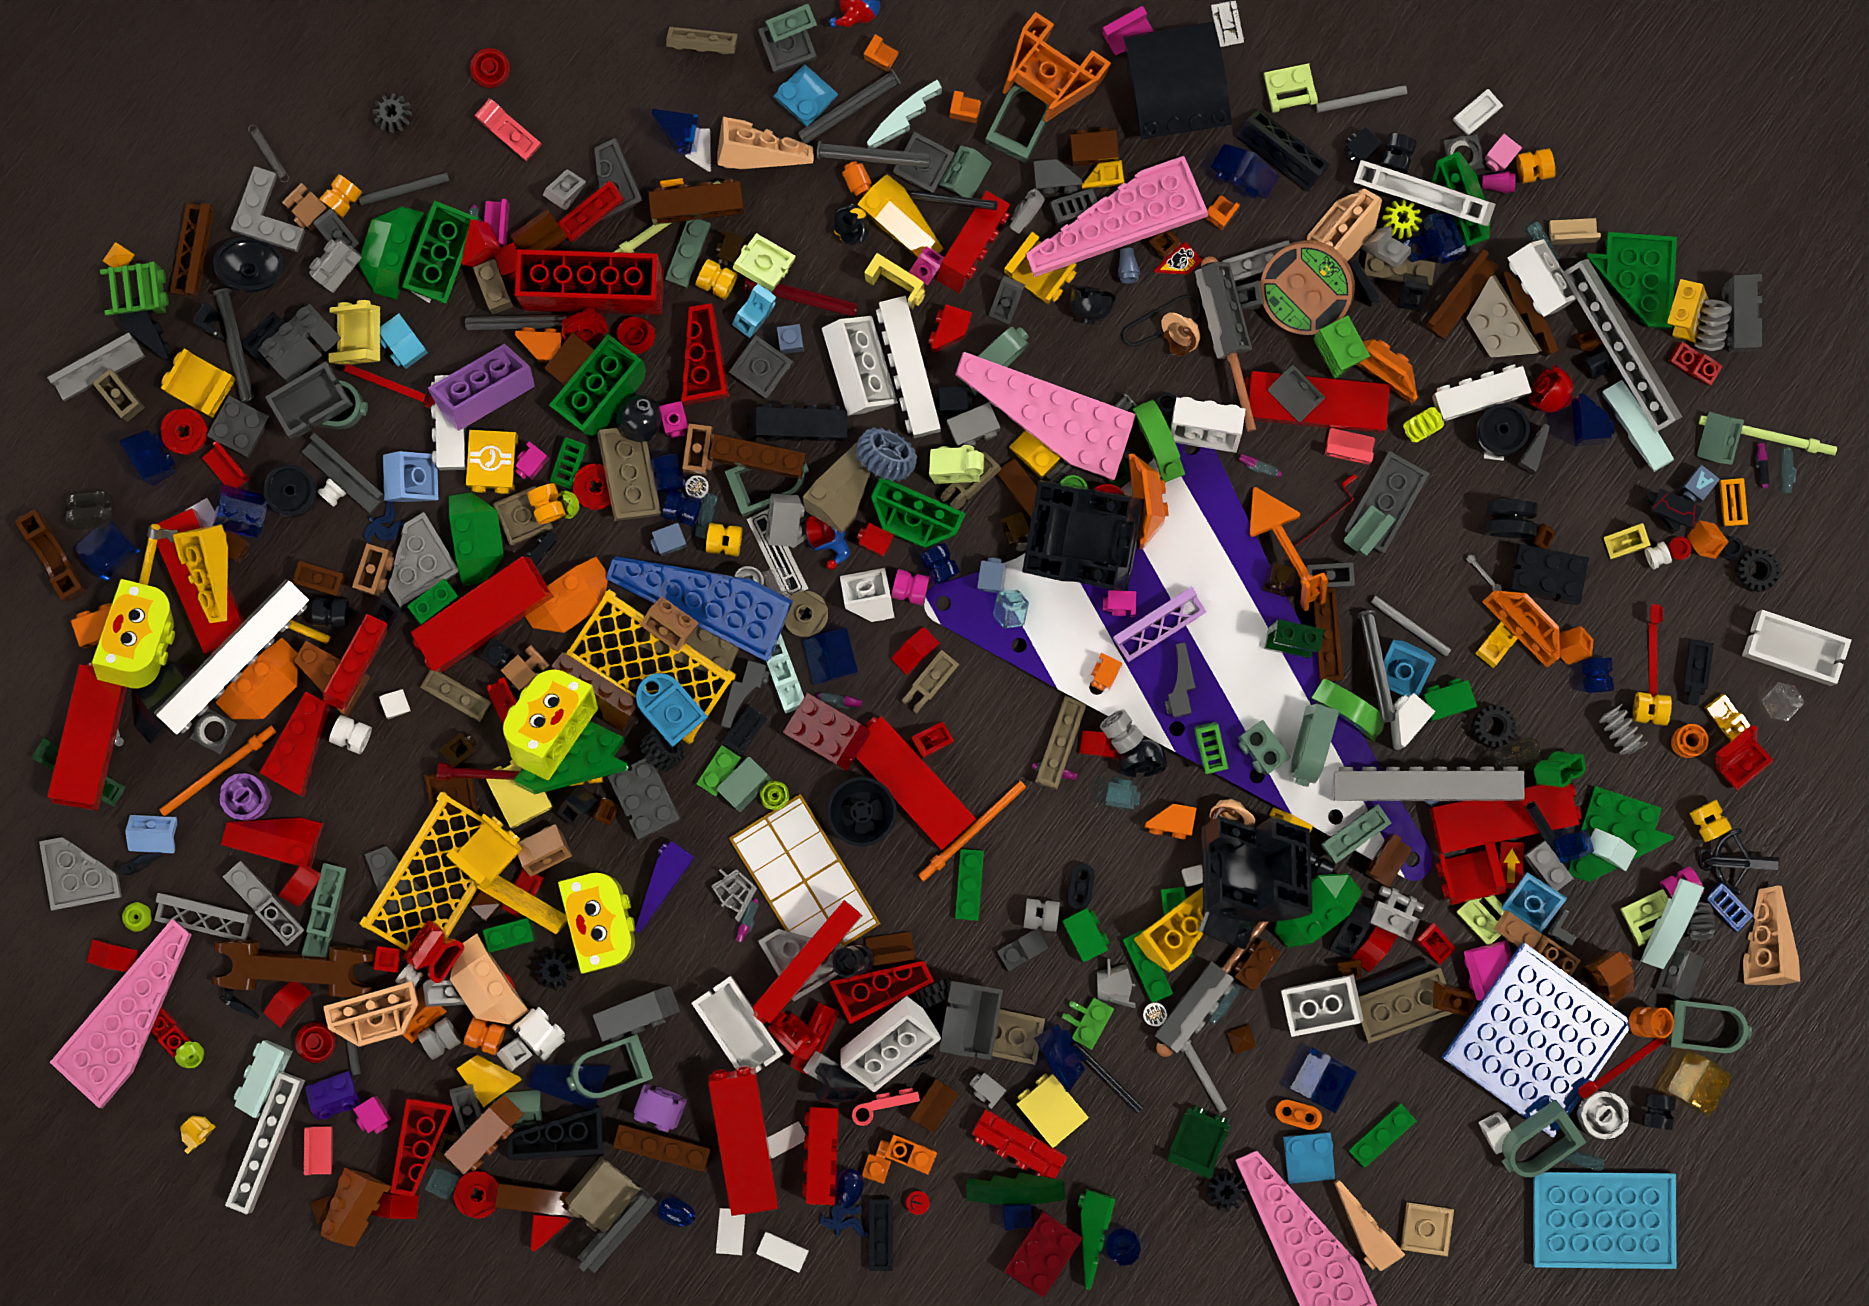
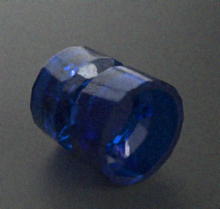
(668, 473)
(681, 508)
(939, 563)
(1598, 675)

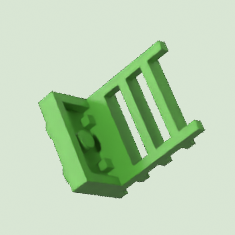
(150, 288)
(1340, 346)

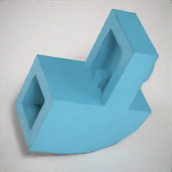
(754, 311)

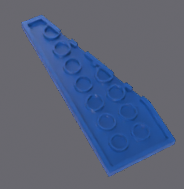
(722, 604)

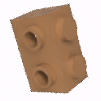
(698, 449)
(373, 569)
(669, 624)
(543, 850)

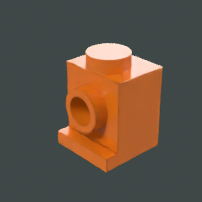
(1105, 672)

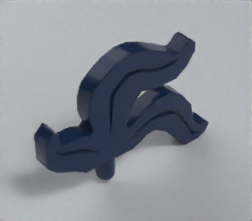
(383, 533)
(836, 1223)

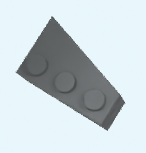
(1744, 323)
(636, 1014)

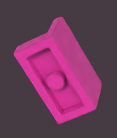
(1130, 24)
(498, 216)

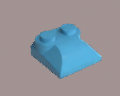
(805, 95)
(1407, 667)
(1534, 902)
(1309, 1157)

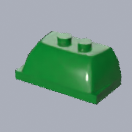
(438, 252)
(600, 386)

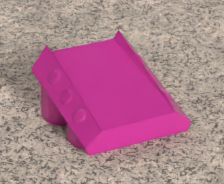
(1486, 965)

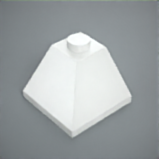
(868, 594)

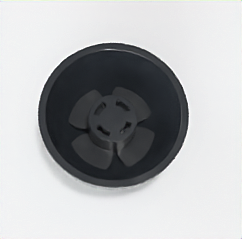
(864, 793)

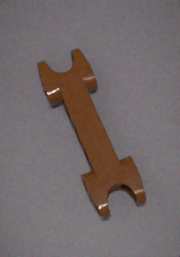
(254, 965)

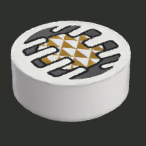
(697, 486)
(1155, 1014)

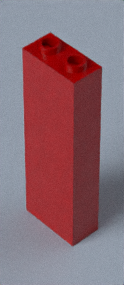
(1346, 405)
(481, 614)
(208, 634)
(87, 741)
(913, 784)
(1485, 822)
(806, 962)
(743, 1140)

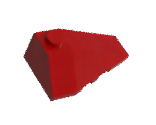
(279, 839)

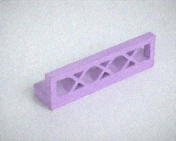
(1154, 617)

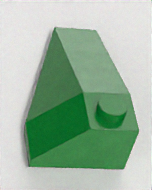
(1095, 1219)

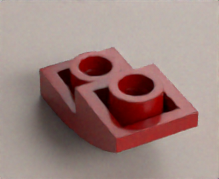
(1695, 364)
(300, 885)
(168, 1032)

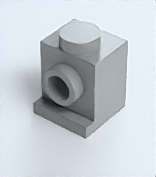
(987, 1088)

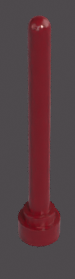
(447, 772)

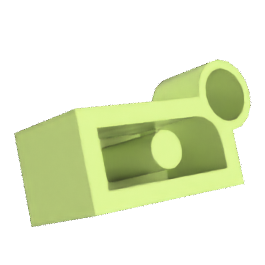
(956, 464)

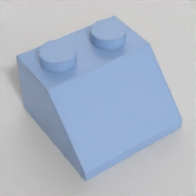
(410, 477)

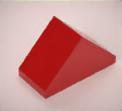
(480, 244)
(915, 650)
(932, 739)
(1098, 745)
(1434, 943)
(1374, 948)
(111, 956)
(286, 1002)
(397, 1206)
(545, 1227)

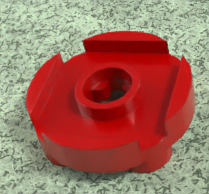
(584, 320)
(187, 444)
(582, 486)
(465, 1189)

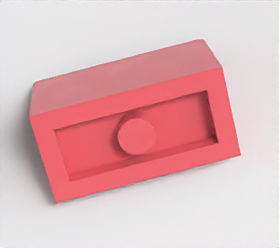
(1350, 446)
(318, 1150)

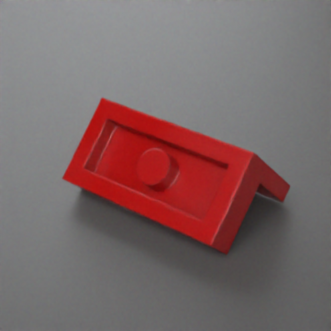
(225, 466)

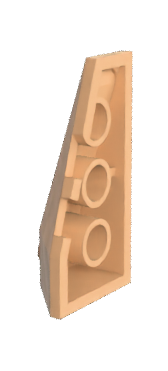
(748, 148)
(1772, 948)
(1374, 1242)

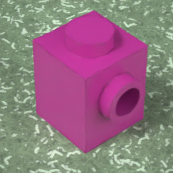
(674, 419)
(372, 1115)

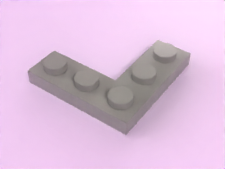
(250, 219)
(1254, 262)

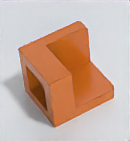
(880, 54)
(964, 108)
(1222, 212)
(1707, 539)
(1575, 645)

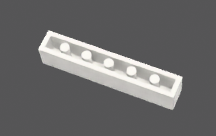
(909, 367)
(265, 1143)

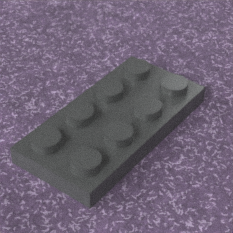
(1392, 493)

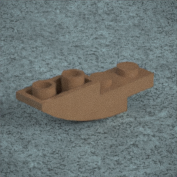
(1517, 931)

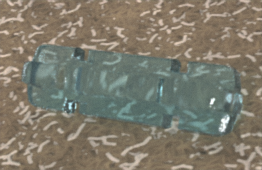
(1536, 230)
(706, 515)
(1585, 1160)

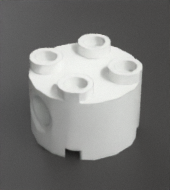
(539, 1033)
(1603, 1115)

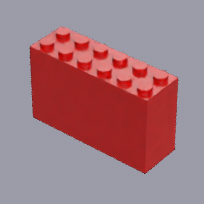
(589, 280)

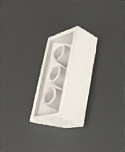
(859, 365)
(889, 1044)

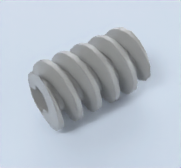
(1714, 325)
(1622, 731)

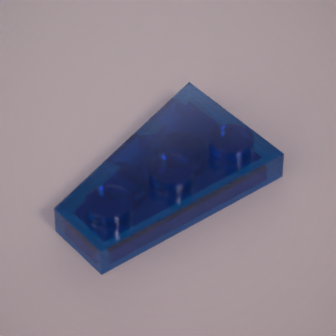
(552, 1081)

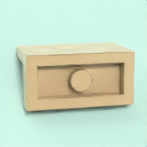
(1573, 231)

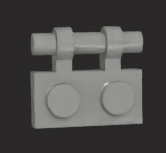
(1392, 919)

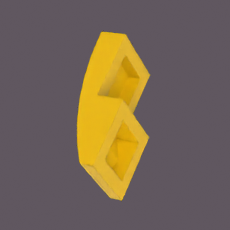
(1496, 645)
(1727, 717)

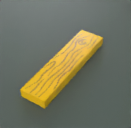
(526, 904)

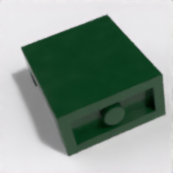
(1293, 638)
(1198, 1141)

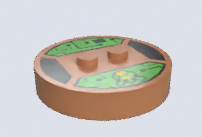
(1307, 287)

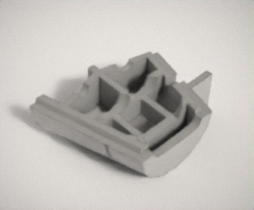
(1027, 210)
(734, 891)
(1115, 985)

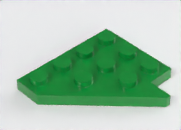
(1640, 273)
(587, 760)
(1620, 817)

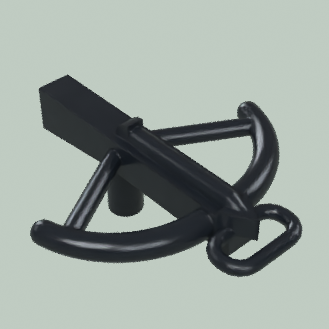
(1747, 861)

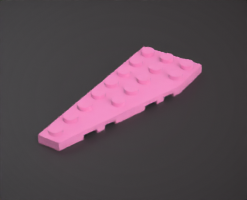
(1145, 206)
(1068, 423)
(113, 1036)
(1310, 1255)

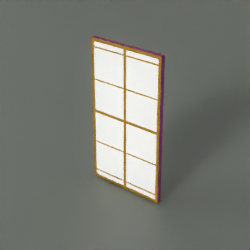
(800, 871)

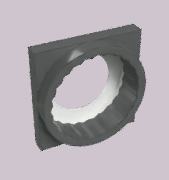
(1471, 141)
(199, 736)

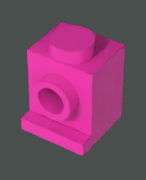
(931, 261)
(530, 462)
(1120, 602)

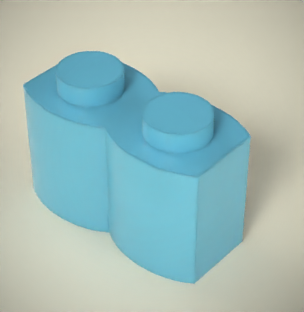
(402, 342)

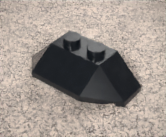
(155, 694)

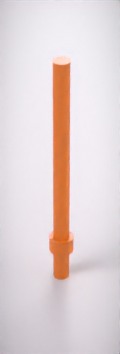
(254, 743)
(938, 862)

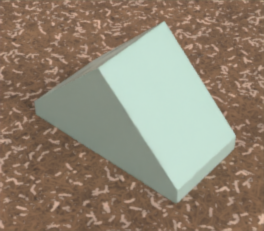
(1612, 849)

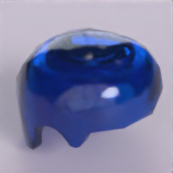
(1123, 1246)

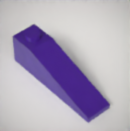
(666, 874)

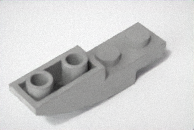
(264, 902)

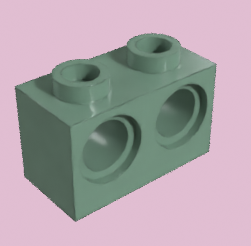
(1268, 743)

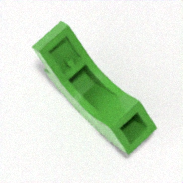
(1160, 440)
(1350, 708)

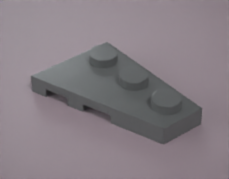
(613, 167)
(382, 865)

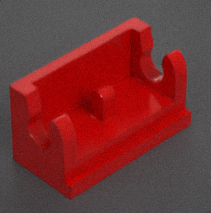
(502, 697)
(794, 1035)

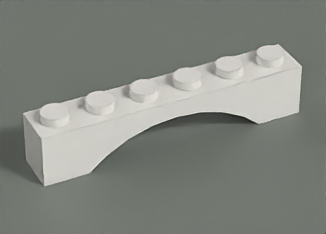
(1424, 193)

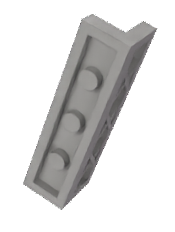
(80, 374)
(210, 910)

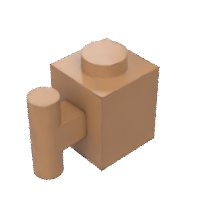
(307, 208)
(522, 672)

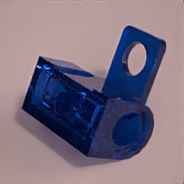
(1439, 240)

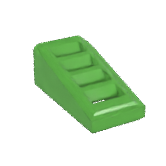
(1213, 726)

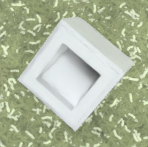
(394, 704)
(1192, 875)
(514, 1054)

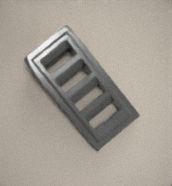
(1054, 205)
(1532, 455)

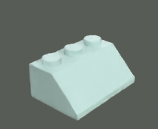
(260, 1077)

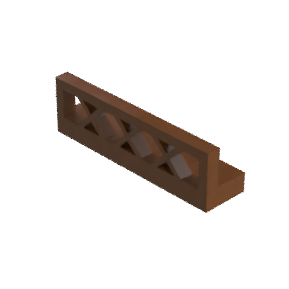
(198, 250)
(1462, 295)
(1330, 654)

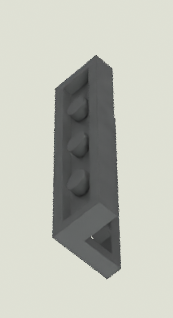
(343, 474)

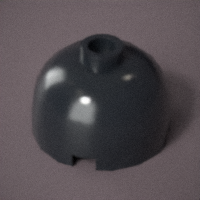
(1091, 303)
(639, 418)
(1145, 757)

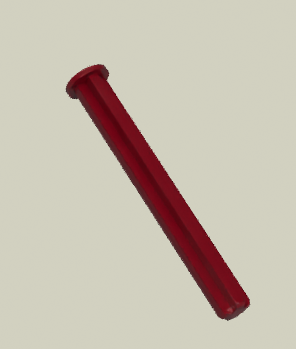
(809, 298)

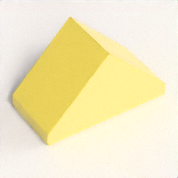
(1627, 541)

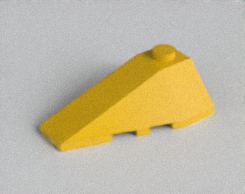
(896, 214)
(1034, 454)
(207, 560)
(1175, 934)

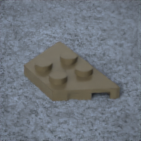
(1500, 324)

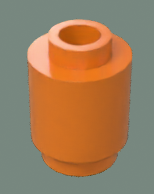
(857, 178)

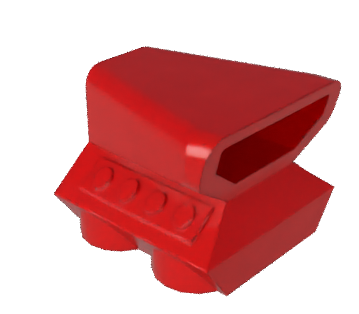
(433, 951)

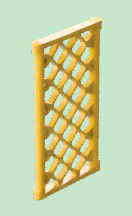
(610, 596)
(367, 921)

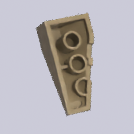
(838, 492)

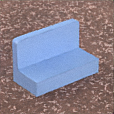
(151, 833)

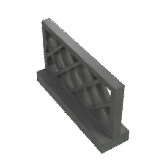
(606, 1243)

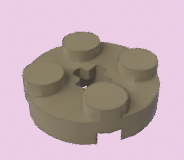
(818, 614)

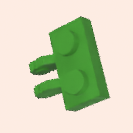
(718, 770)
(1092, 1023)

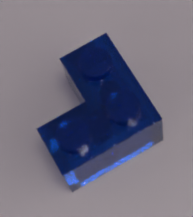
(1245, 170)

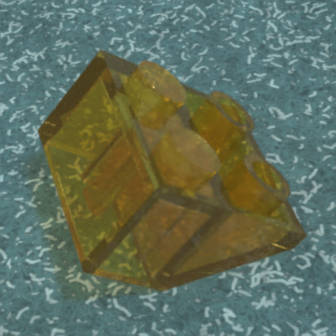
(1699, 1083)

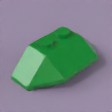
(1458, 175)
(389, 250)
(914, 514)
(475, 538)
(1331, 901)

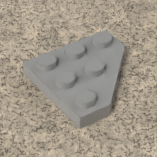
(419, 561)
(75, 876)
(784, 946)

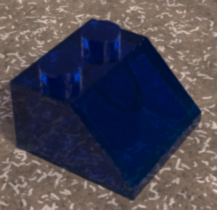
(679, 128)
(1590, 422)
(149, 457)
(240, 511)
(106, 550)
(830, 656)
(1061, 1055)
(1323, 1080)

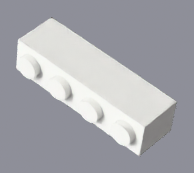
(1482, 393)
(450, 443)

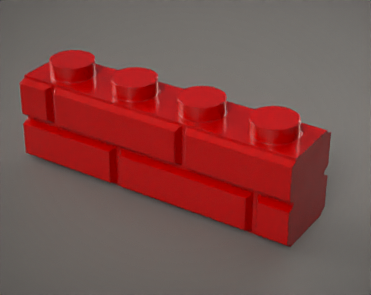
(355, 662)
(1018, 1144)

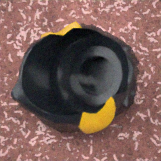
(851, 224)

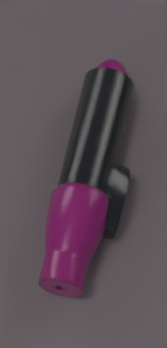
(1761, 464)

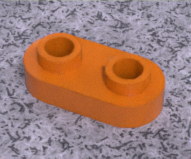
(1298, 1114)

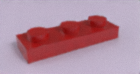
(591, 211)
(821, 1024)

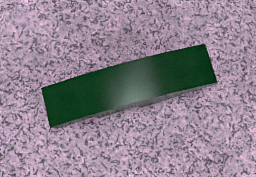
(47, 754)
(1018, 1191)

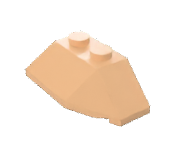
(1348, 222)
(485, 985)
(373, 1015)

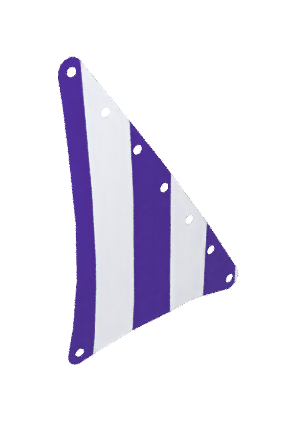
(1235, 678)

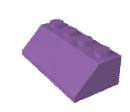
(482, 386)

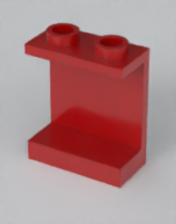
(1471, 875)

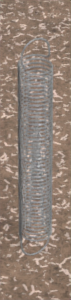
(267, 155)

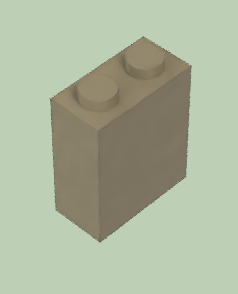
(601, 1195)

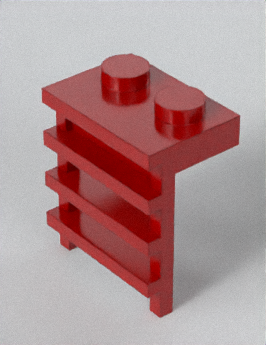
(1742, 758)

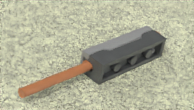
(1226, 322)
(1199, 1001)

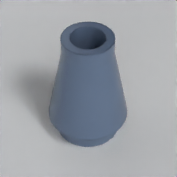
(1128, 267)

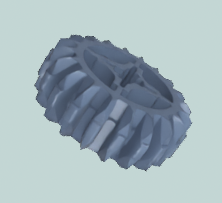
(886, 454)

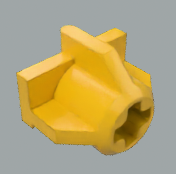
(195, 1132)

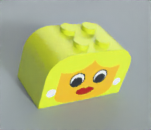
(134, 636)
(548, 721)
(598, 920)

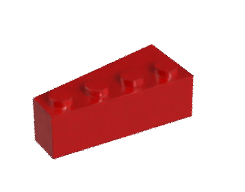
(972, 244)
(704, 365)
(296, 748)
(876, 990)
(418, 1138)
(822, 1155)

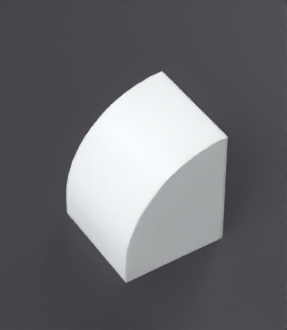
(1495, 1130)

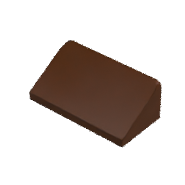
(1453, 999)

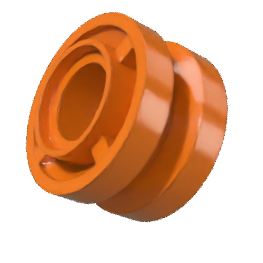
(1699, 737)

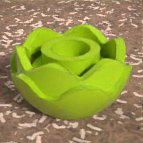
(569, 503)
(767, 792)
(144, 916)
(189, 1054)

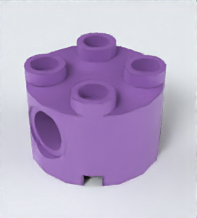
(245, 797)
(659, 1107)

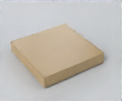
(1427, 1229)

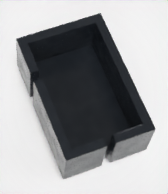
(1548, 573)

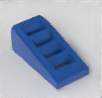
(1714, 893)

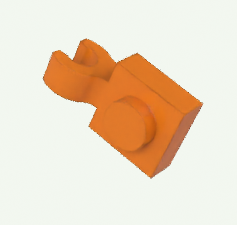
(876, 1165)

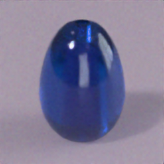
(849, 1187)
(676, 1212)

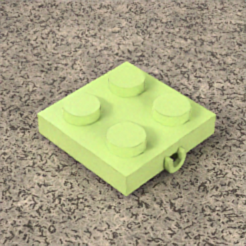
(764, 262)

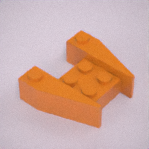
(1049, 72)

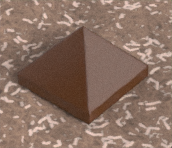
(1588, 340)
(1544, 536)
(606, 811)
(1349, 967)
(1241, 1039)
(321, 1208)

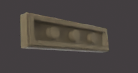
(1060, 743)

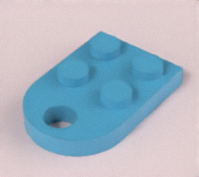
(670, 709)

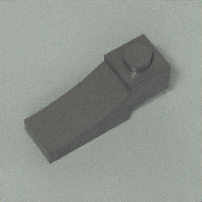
(755, 676)
(1178, 701)

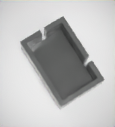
(290, 347)
(309, 401)
(645, 799)
(971, 1020)

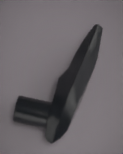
(139, 863)
(237, 1004)

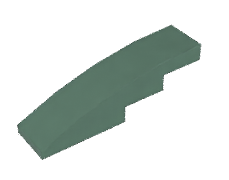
(324, 911)

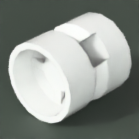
(350, 734)

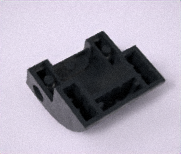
(1177, 80)
(1083, 535)
(1257, 870)

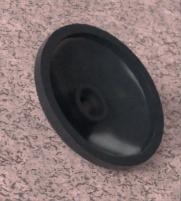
(248, 264)

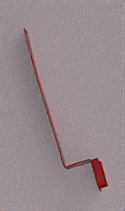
(428, 401)
(1344, 484)
(1656, 617)
(1591, 1087)

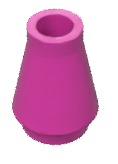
(1500, 182)

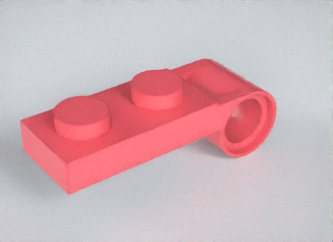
(507, 129)
(884, 1101)

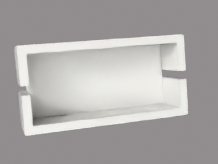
(1796, 647)
(735, 1028)

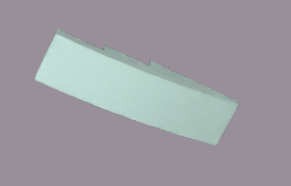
(897, 121)
(1638, 426)
(785, 677)
(1672, 924)

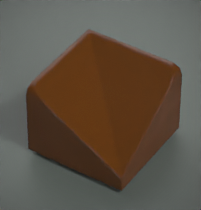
(1165, 243)
(485, 905)

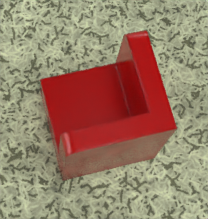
(387, 959)

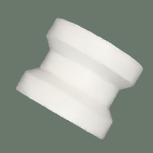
(331, 492)
(1658, 555)
(408, 975)

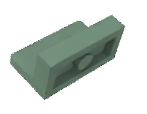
(791, 23)
(965, 172)
(1720, 438)
(1368, 531)
(744, 784)
(529, 1104)

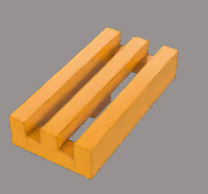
(1724, 503)

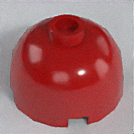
(1552, 390)

